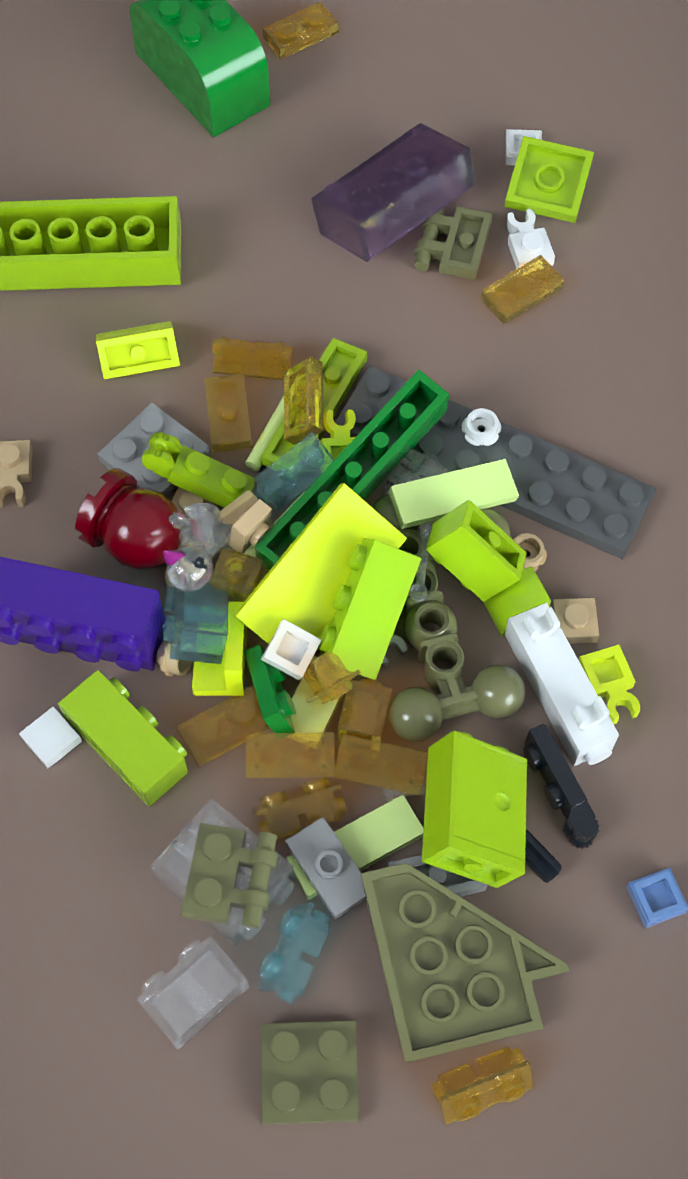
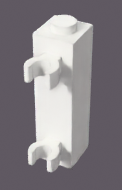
(561, 685)

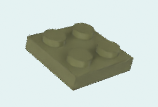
(309, 1073)

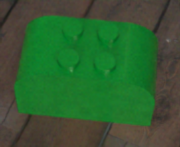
(203, 58)

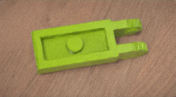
(195, 470)

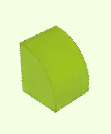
(517, 599)

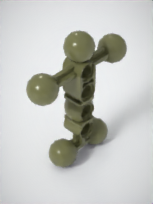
(494, 691)

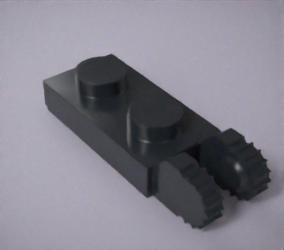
(562, 787)

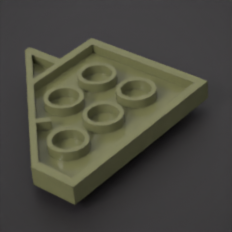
(451, 966)

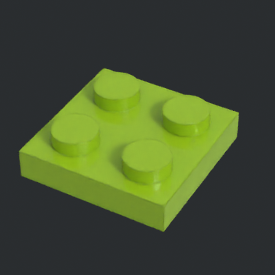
(549, 179)

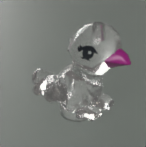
(201, 539)

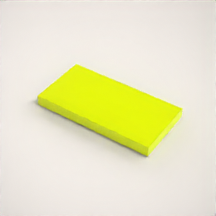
(315, 566)

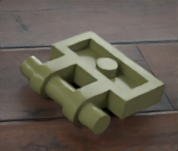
(464, 245)
(215, 872)

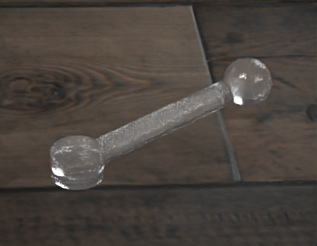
(419, 591)

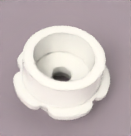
(483, 419)

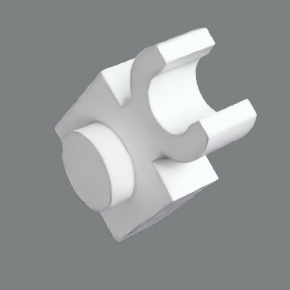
(526, 242)

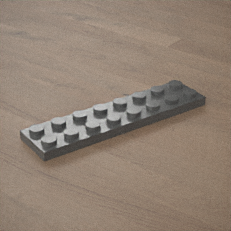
(551, 481)

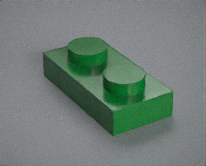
(273, 700)

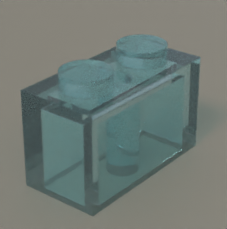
(196, 623)

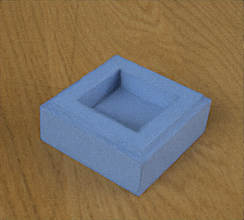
(657, 897)

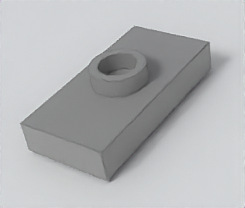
(327, 867)

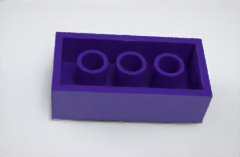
(80, 615)

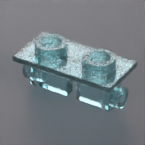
(293, 472)
(299, 934)

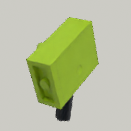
(480, 813)

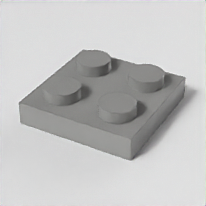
(131, 443)

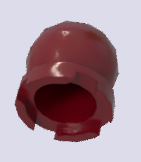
(128, 521)

